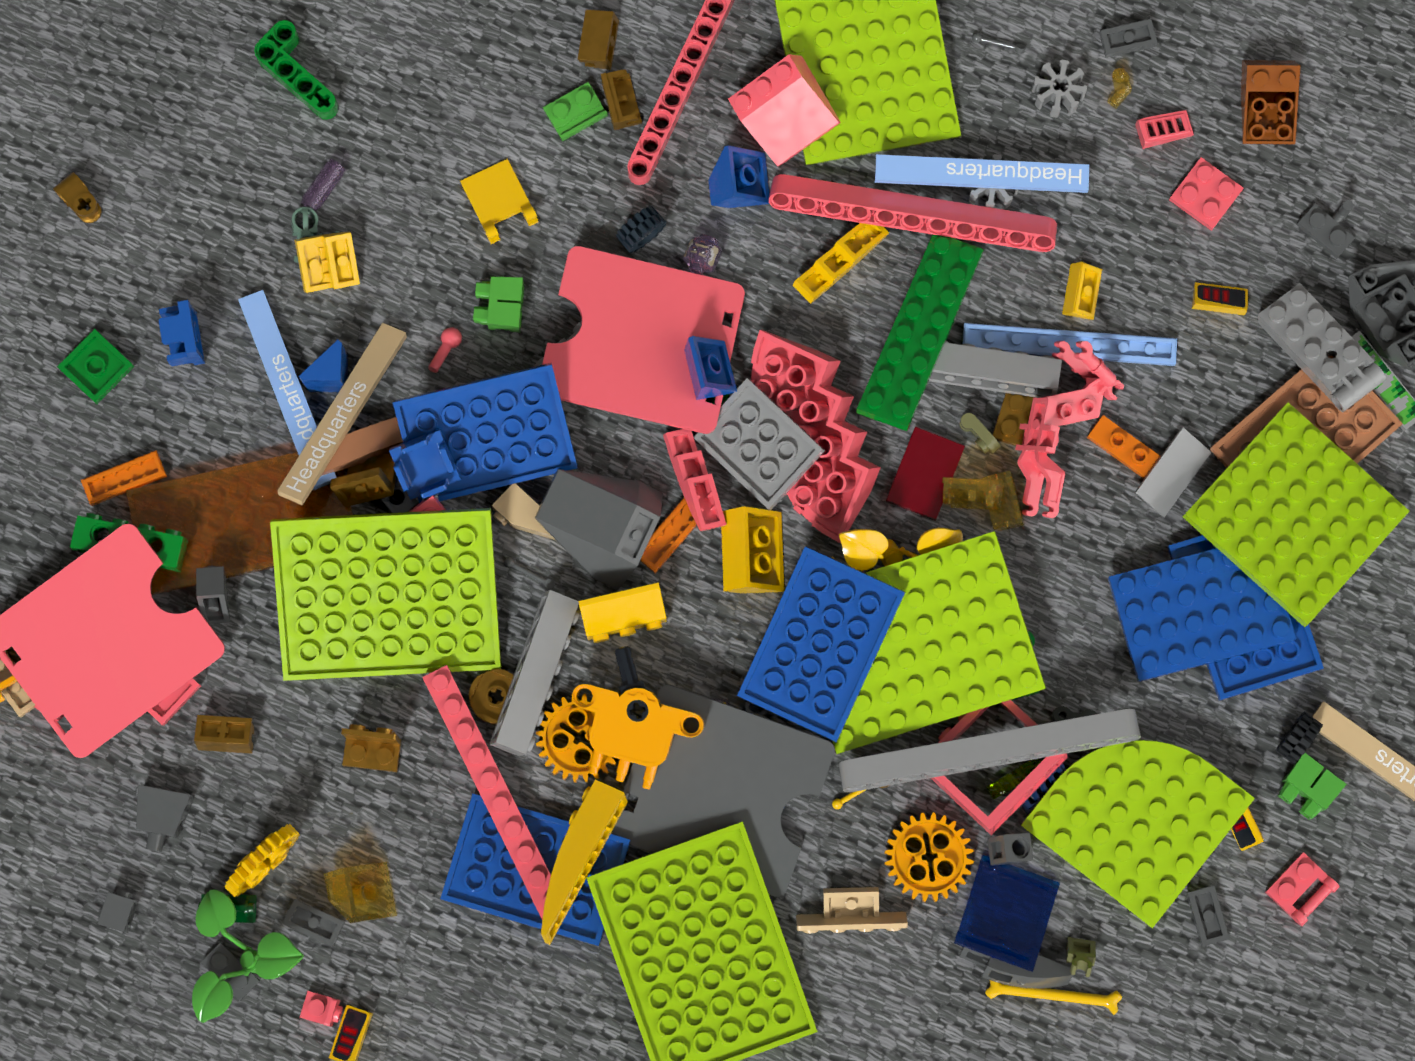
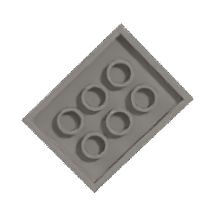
(760, 444)

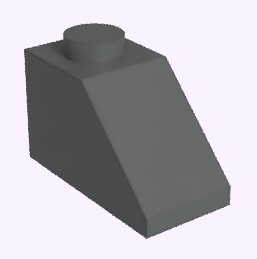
(212, 594)

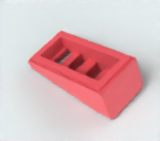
(1148, 141)

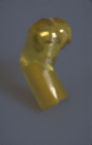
(1122, 87)

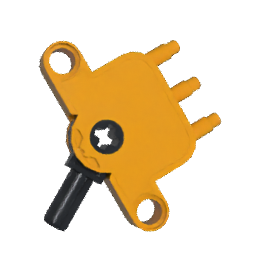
(626, 736)

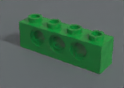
(88, 528)

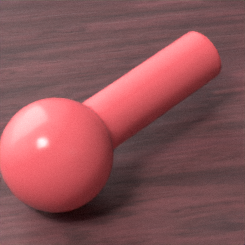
(450, 339)

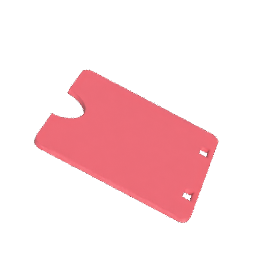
(636, 335)
(101, 644)

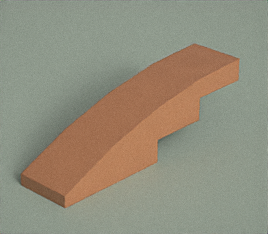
(365, 444)

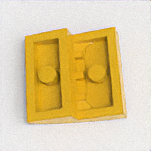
(327, 261)

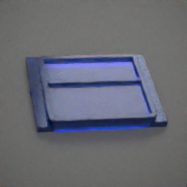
(1007, 913)

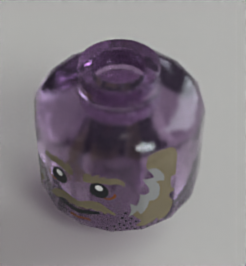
(702, 254)

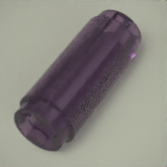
(323, 185)

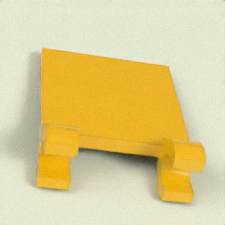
(497, 196)

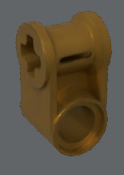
(77, 196)

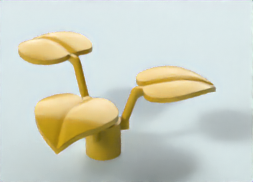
(865, 546)

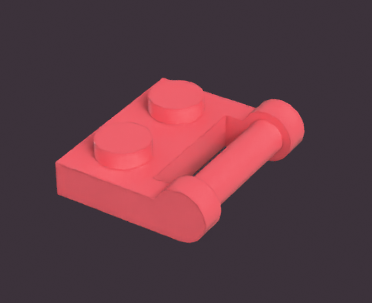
(1295, 882)

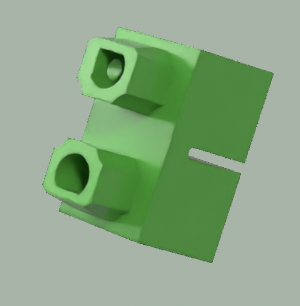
(504, 305)
(1319, 795)

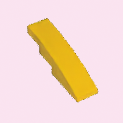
(839, 260)

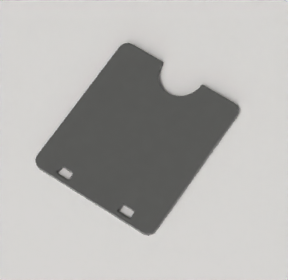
(725, 776)

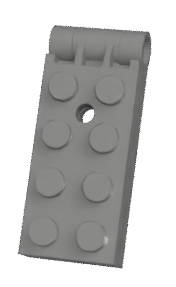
(1310, 337)

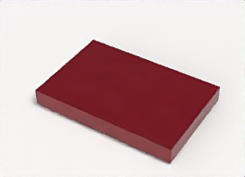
(921, 473)

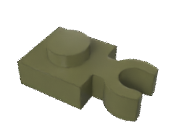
(1081, 955)

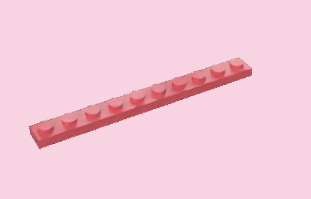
(490, 784)

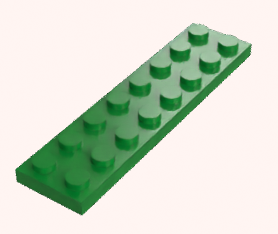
(920, 331)

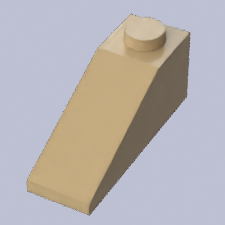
(518, 511)

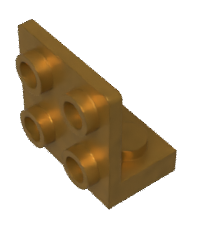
(366, 481)
(371, 749)

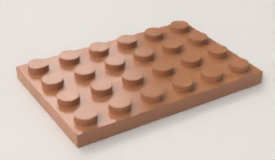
(1353, 431)

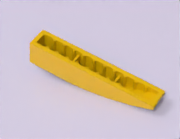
(579, 851)

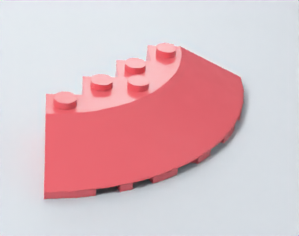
(800, 384)

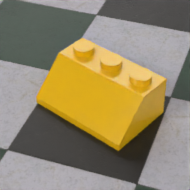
(752, 551)
(623, 612)

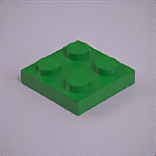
(95, 366)

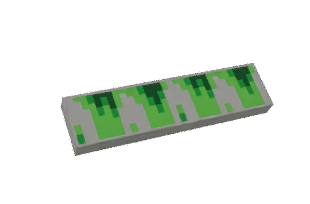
(1391, 391)

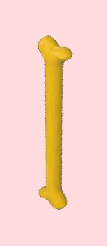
(1109, 1001)

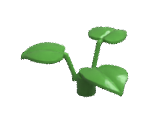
(273, 959)

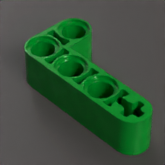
(299, 75)

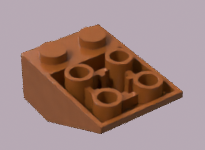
(1269, 101)

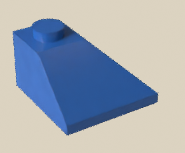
(739, 179)

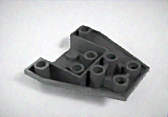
(1385, 308)
(601, 521)

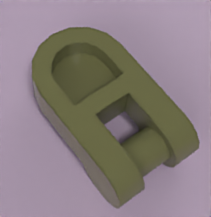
(985, 440)

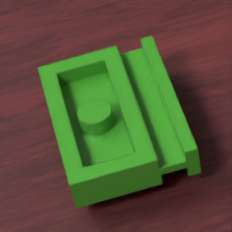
(575, 111)

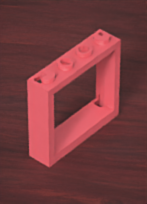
(1018, 795)

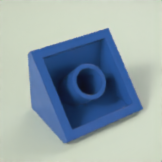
(709, 367)
(328, 371)

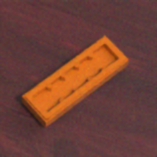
(1123, 446)
(123, 477)
(668, 537)

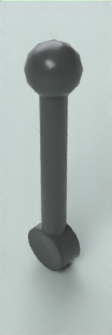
(1019, 48)
(548, 583)

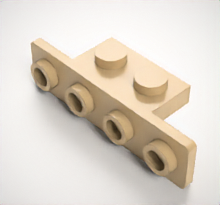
(851, 910)

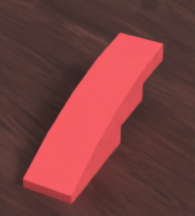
(694, 479)

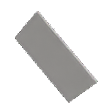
(1173, 472)

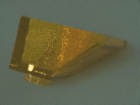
(361, 892)

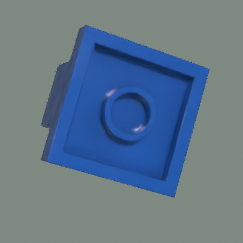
(181, 332)
(424, 465)

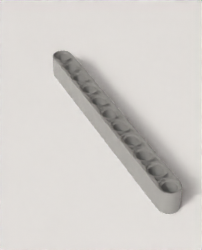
(989, 750)

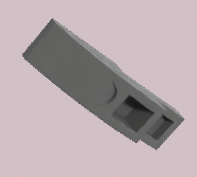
(1045, 973)

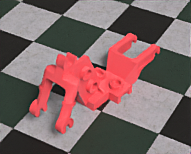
(1058, 410)

